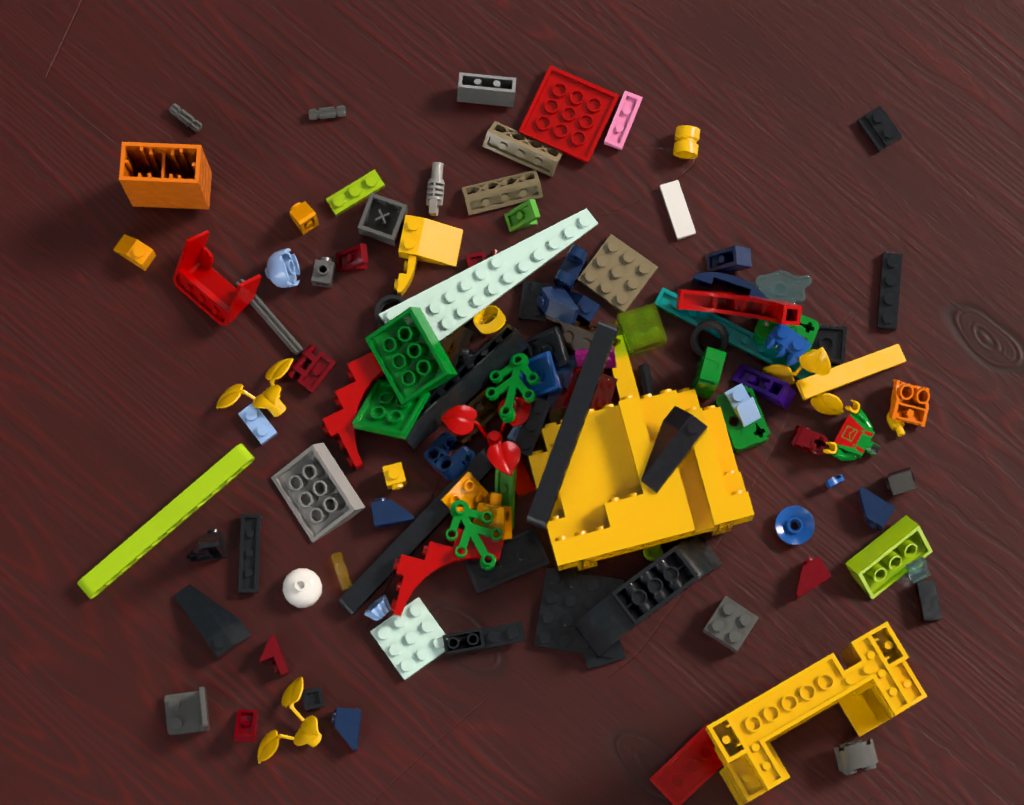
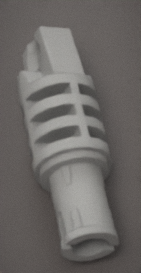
(435, 189)

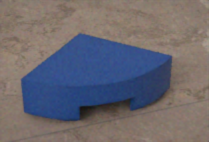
(834, 481)

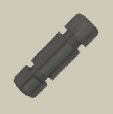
(327, 112)
(185, 117)

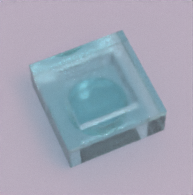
(917, 570)

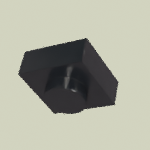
(313, 698)

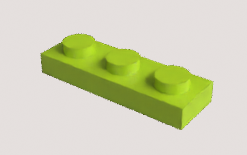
(355, 192)

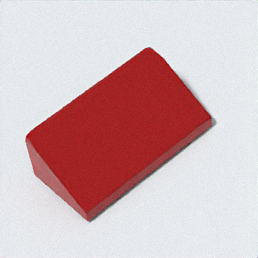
(523, 481)

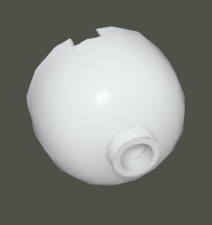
(302, 588)

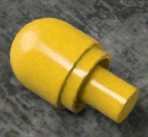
(896, 425)

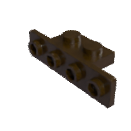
(578, 335)
(455, 344)
(485, 412)

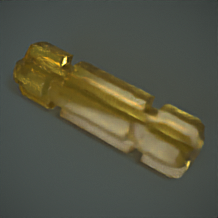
(341, 571)

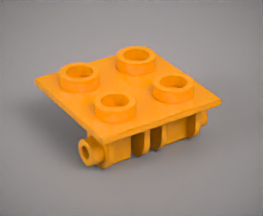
(468, 490)

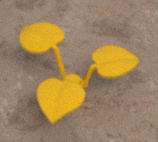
(814, 362)
(268, 399)
(307, 733)

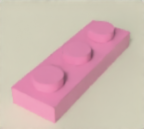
(623, 120)

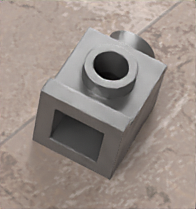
(323, 279)

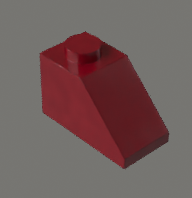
(811, 576)

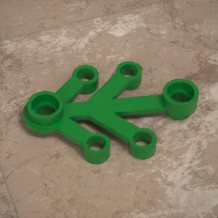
(512, 384)
(471, 531)

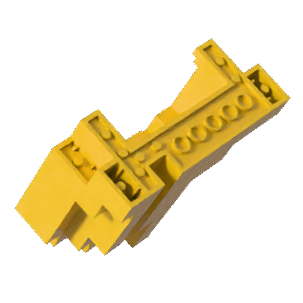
(606, 506)
(869, 692)

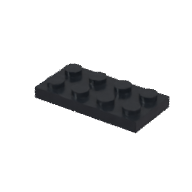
(518, 557)

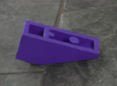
(765, 386)

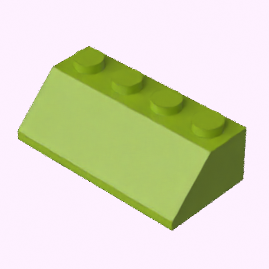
(886, 557)

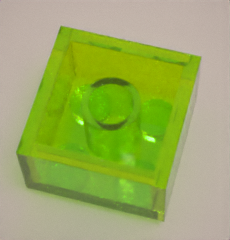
(642, 328)

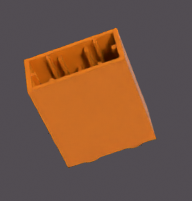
(165, 175)

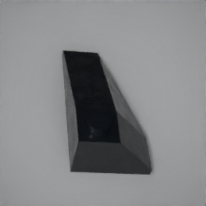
(674, 441)
(208, 547)
(216, 625)

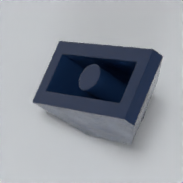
(729, 259)
(557, 304)
(587, 308)
(874, 509)
(388, 513)
(348, 723)

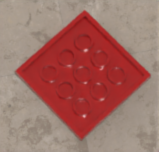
(569, 114)

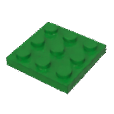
(385, 414)

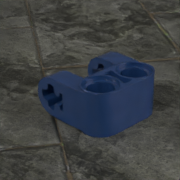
(571, 267)
(442, 463)

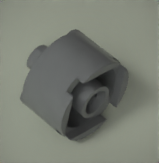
(855, 756)

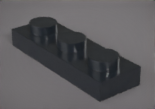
(532, 427)

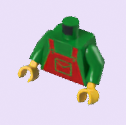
(853, 436)

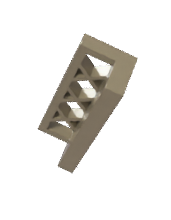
(521, 150)
(502, 194)

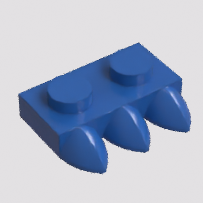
(788, 342)

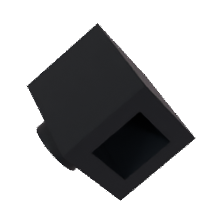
(901, 481)

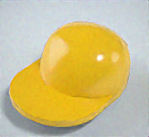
(489, 320)

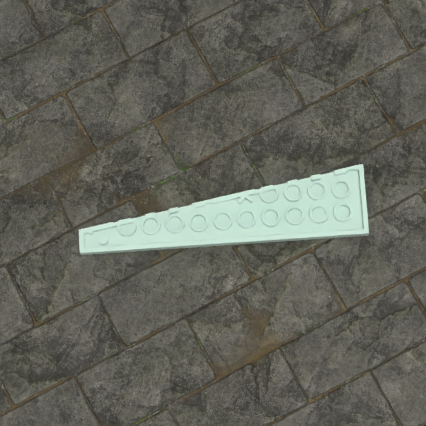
(474, 289)

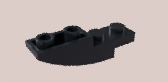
(484, 638)

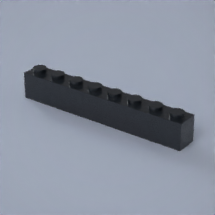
(469, 380)

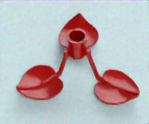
(500, 454)

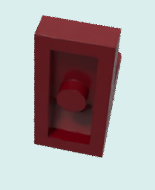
(352, 259)
(271, 652)
(246, 726)

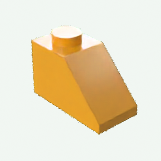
(304, 217)
(135, 251)

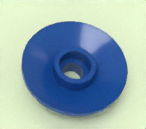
(799, 516)

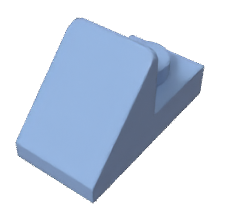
(743, 405)

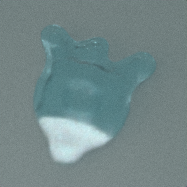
(784, 286)

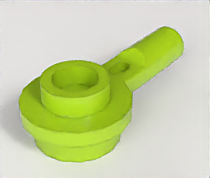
(653, 553)

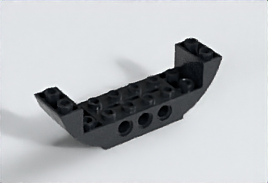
(647, 592)

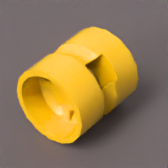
(686, 143)

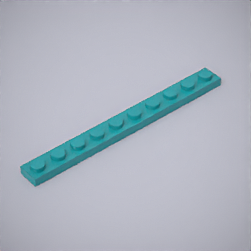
(738, 336)

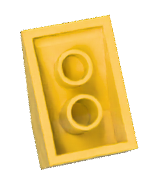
(430, 241)

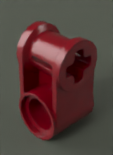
(807, 440)

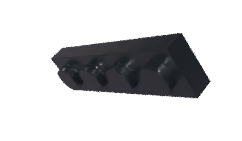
(889, 291)
(249, 553)

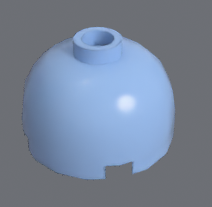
(283, 269)

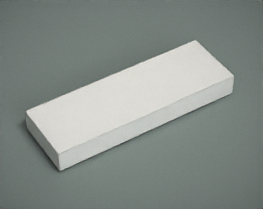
(677, 209)

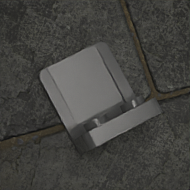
(187, 712)

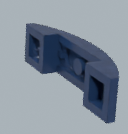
(706, 279)

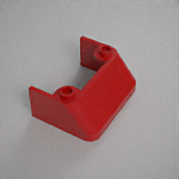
(207, 287)

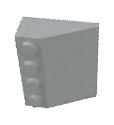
(317, 491)

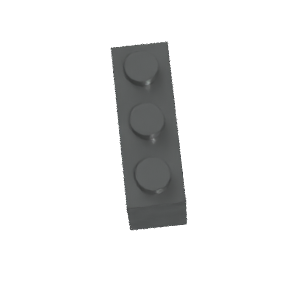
(486, 89)

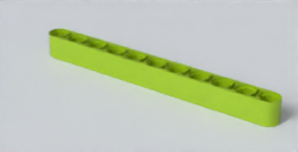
(165, 521)

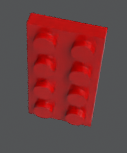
(687, 769)

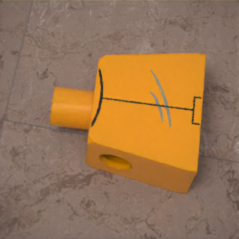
(501, 516)

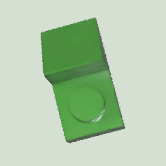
(522, 216)

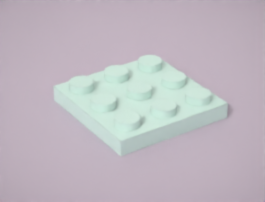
(410, 640)

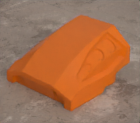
(909, 403)

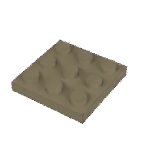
(617, 273)

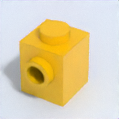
(394, 476)

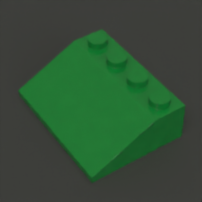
(410, 355)

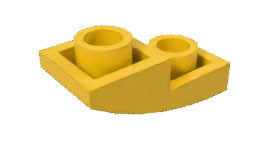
(404, 280)

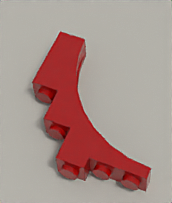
(740, 305)
(350, 398)
(436, 556)

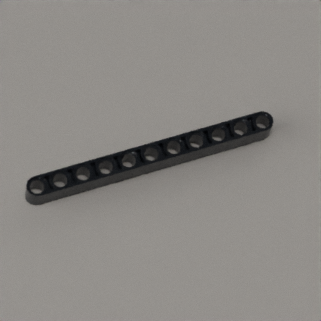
(572, 425)
(408, 541)

